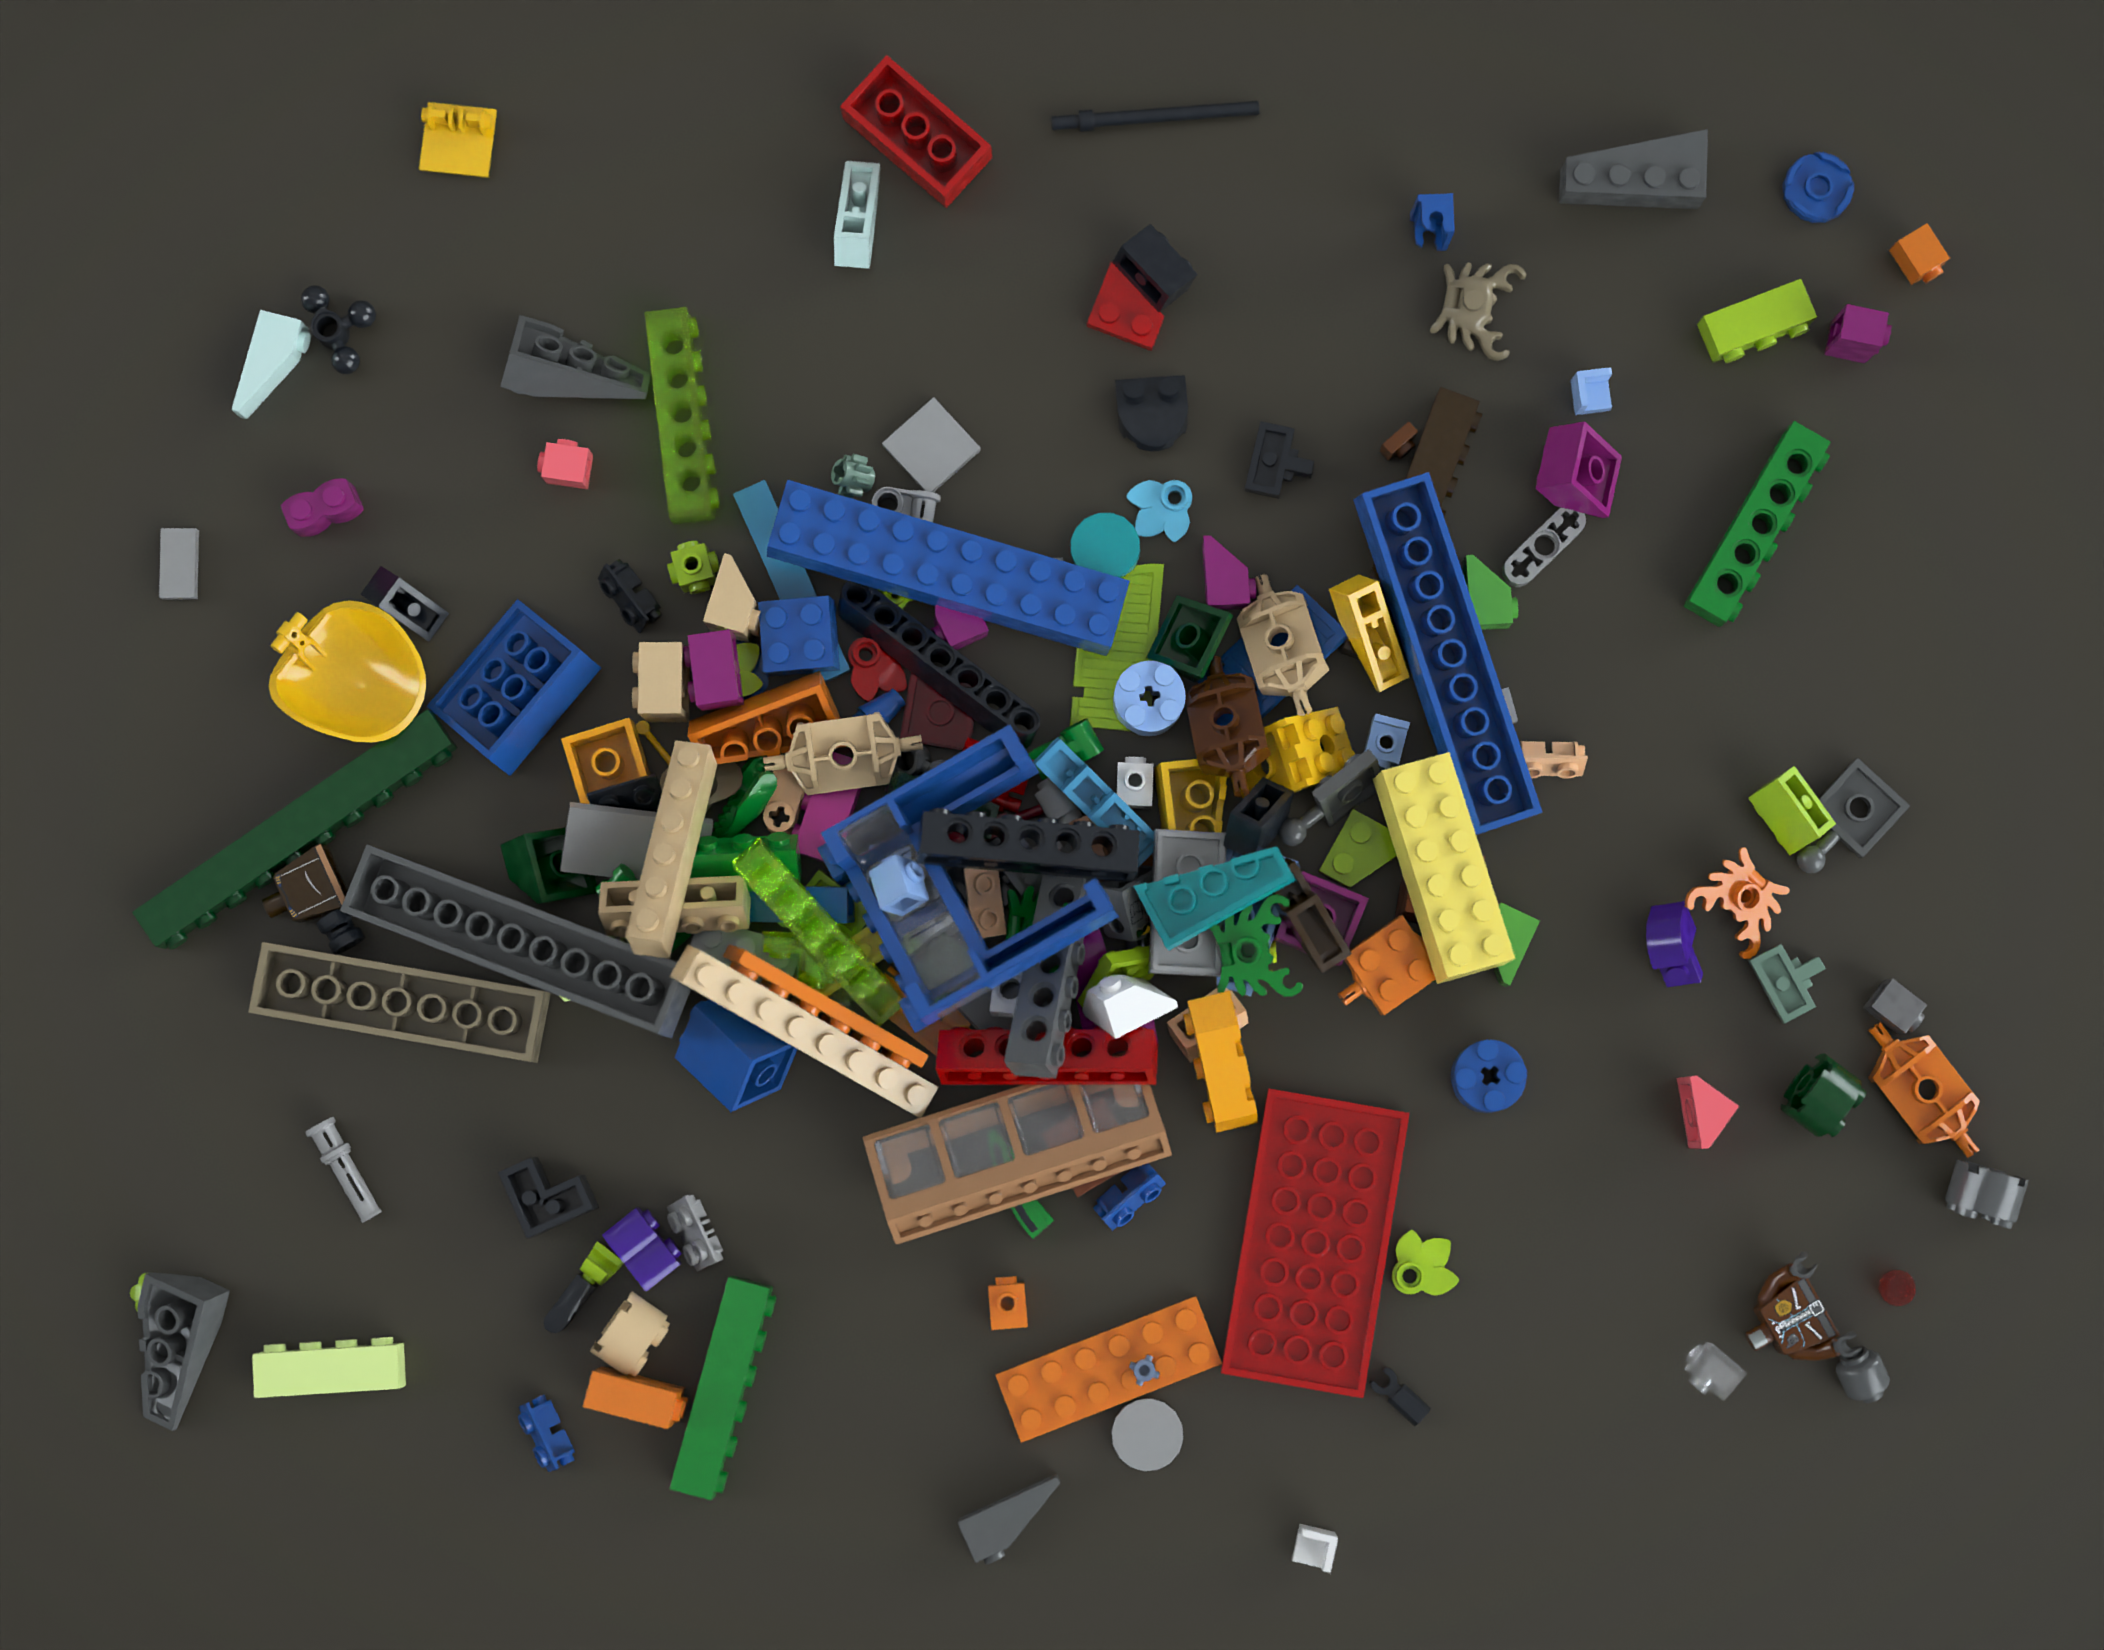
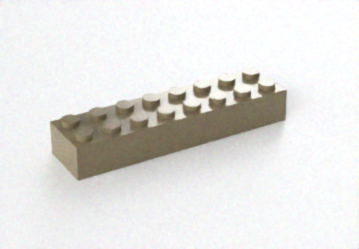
(399, 1002)

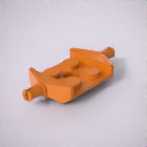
(1898, 1076)

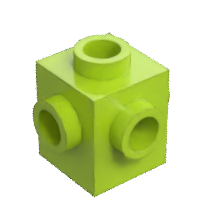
(694, 580)

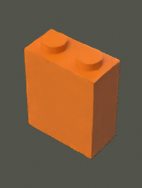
(636, 1397)

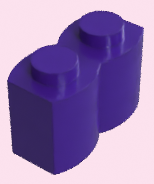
(643, 1248)

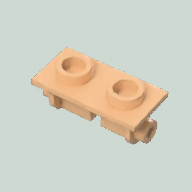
(1565, 761)
(985, 901)

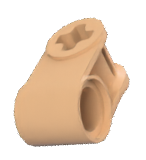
(786, 798)

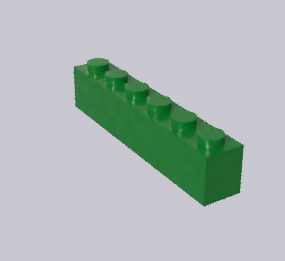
(721, 1388)

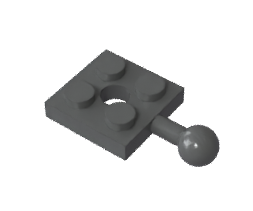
(1335, 797)
(1855, 833)

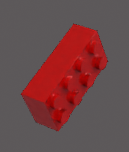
(916, 131)

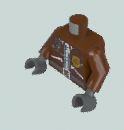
(1796, 1318)

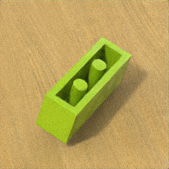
(1757, 322)

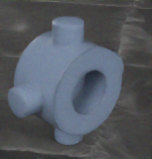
(1144, 1370)

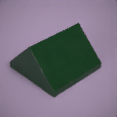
(1189, 637)

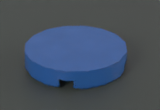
(1818, 187)

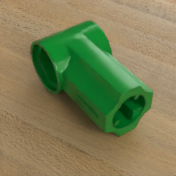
(1079, 738)

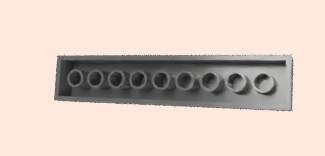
(516, 940)

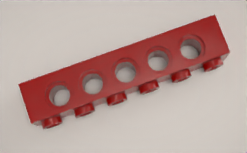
(1099, 1067)

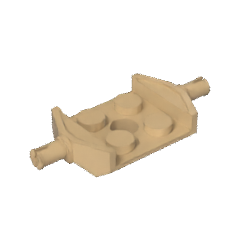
(1289, 667)
(866, 735)

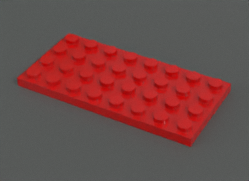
(1315, 1243)

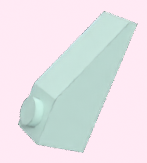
(856, 215)
(270, 358)

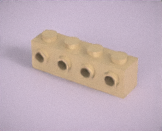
(707, 906)

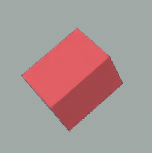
(1703, 1111)

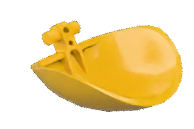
(348, 673)

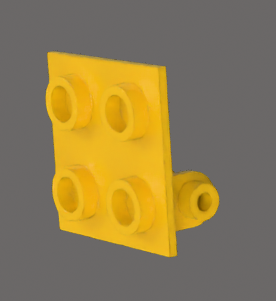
(457, 139)

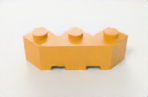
(1221, 1062)

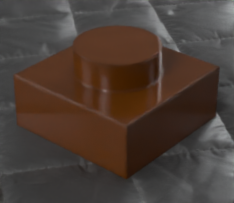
(1400, 442)

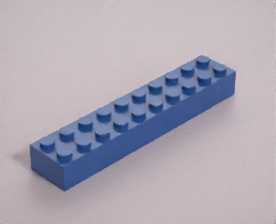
(947, 568)
(1447, 650)

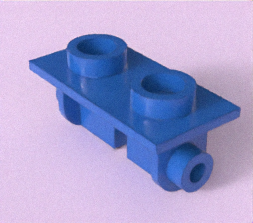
(1117, 1207)
(548, 1446)

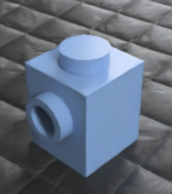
(899, 885)

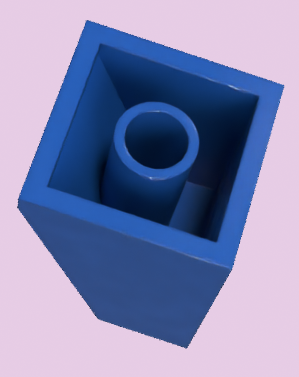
(732, 1055)

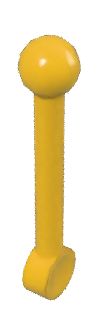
(644, 729)

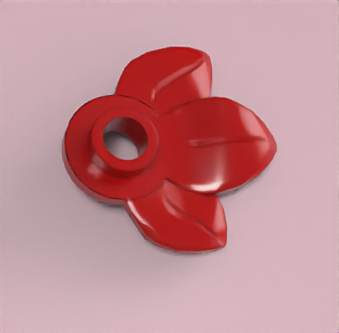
(878, 672)

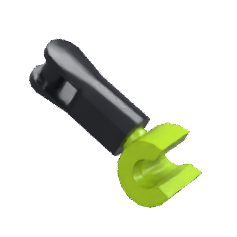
(597, 1268)

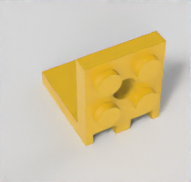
(1297, 753)

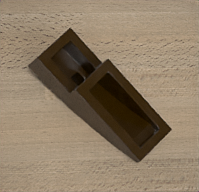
(1311, 922)

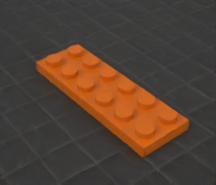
(816, 1003)
(1097, 1372)

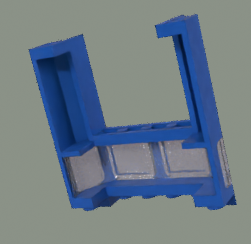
(938, 943)

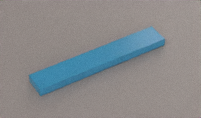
(788, 579)

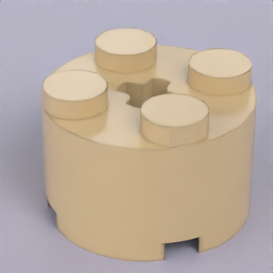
(630, 1334)

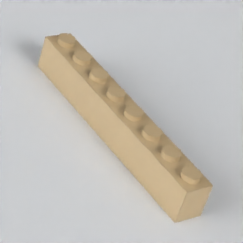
(803, 1031)

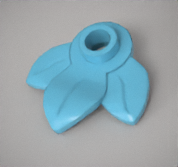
(1157, 512)

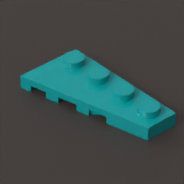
(1202, 898)

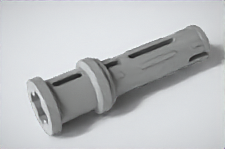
(368, 1207)

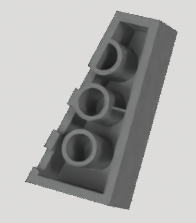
(1642, 174)

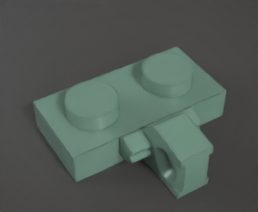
(1786, 981)

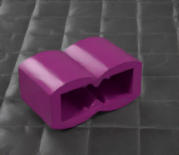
(315, 511)

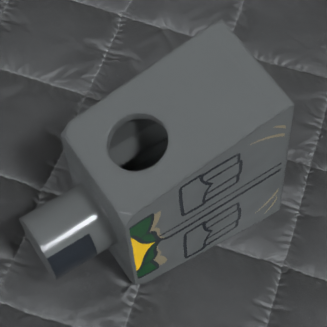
(1133, 918)

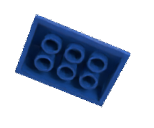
(513, 687)

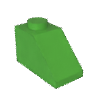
(1489, 595)
(1520, 931)

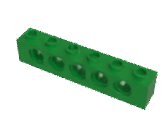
(1796, 444)

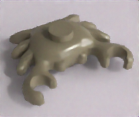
(1470, 305)

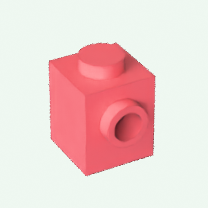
(565, 464)

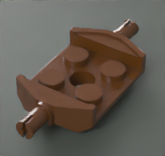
(1229, 748)

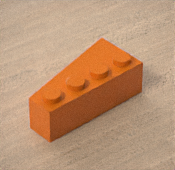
(765, 721)

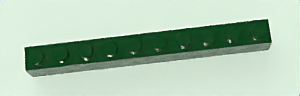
(294, 831)

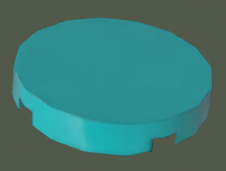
(1106, 544)

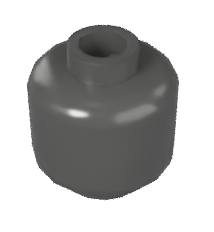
(1863, 1375)

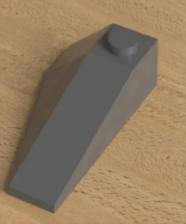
(554, 366)

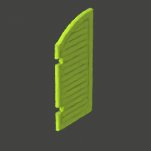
(1131, 645)

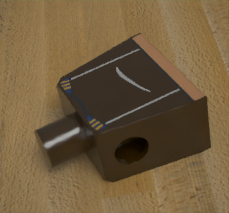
(308, 887)

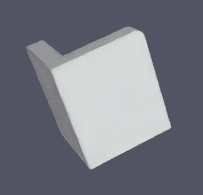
(1315, 1547)

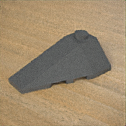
(178, 1331)

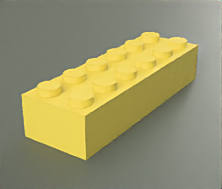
(1443, 868)

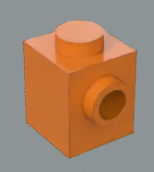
(1920, 255)
(1007, 1303)

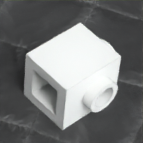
(1135, 782)

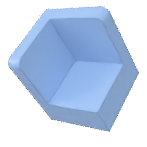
(1591, 391)

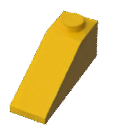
(1370, 630)

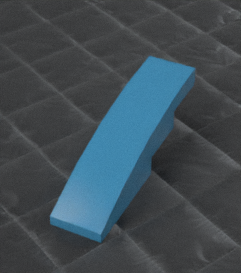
(1091, 793)

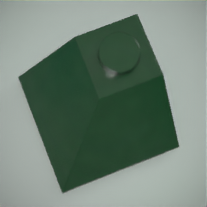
(534, 867)

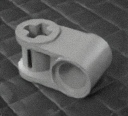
(910, 501)

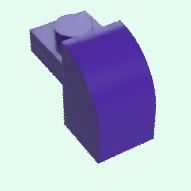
(1670, 942)

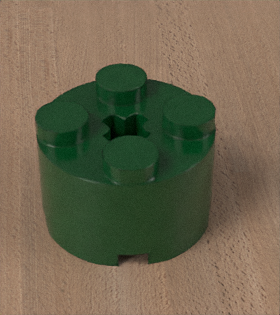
(1823, 1096)

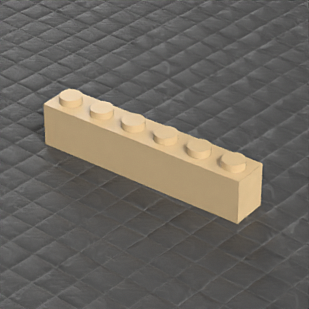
(672, 849)

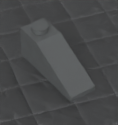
(999, 1523)

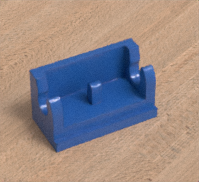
(1435, 215)

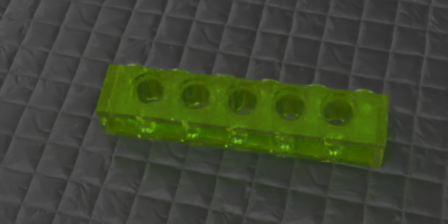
(662, 328)
(818, 931)

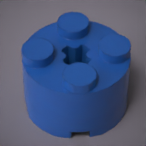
(1509, 1076)

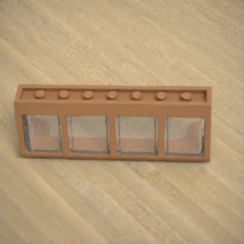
(1010, 1151)

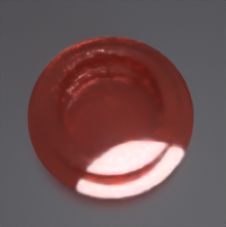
(1897, 1287)

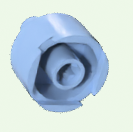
(1161, 682)

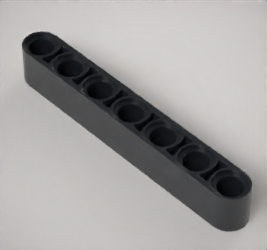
(932, 648)

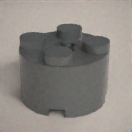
(1985, 1191)

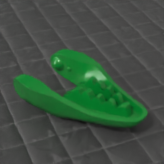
(748, 801)

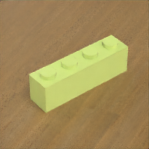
(328, 1369)

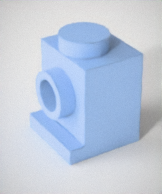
(1392, 728)

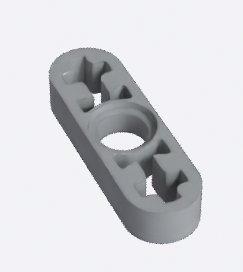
(1532, 570)

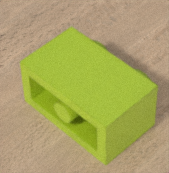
(1792, 810)

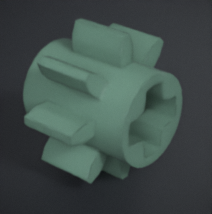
(853, 475)

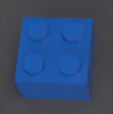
(799, 636)

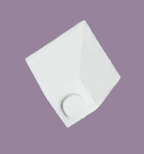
(1125, 1004)

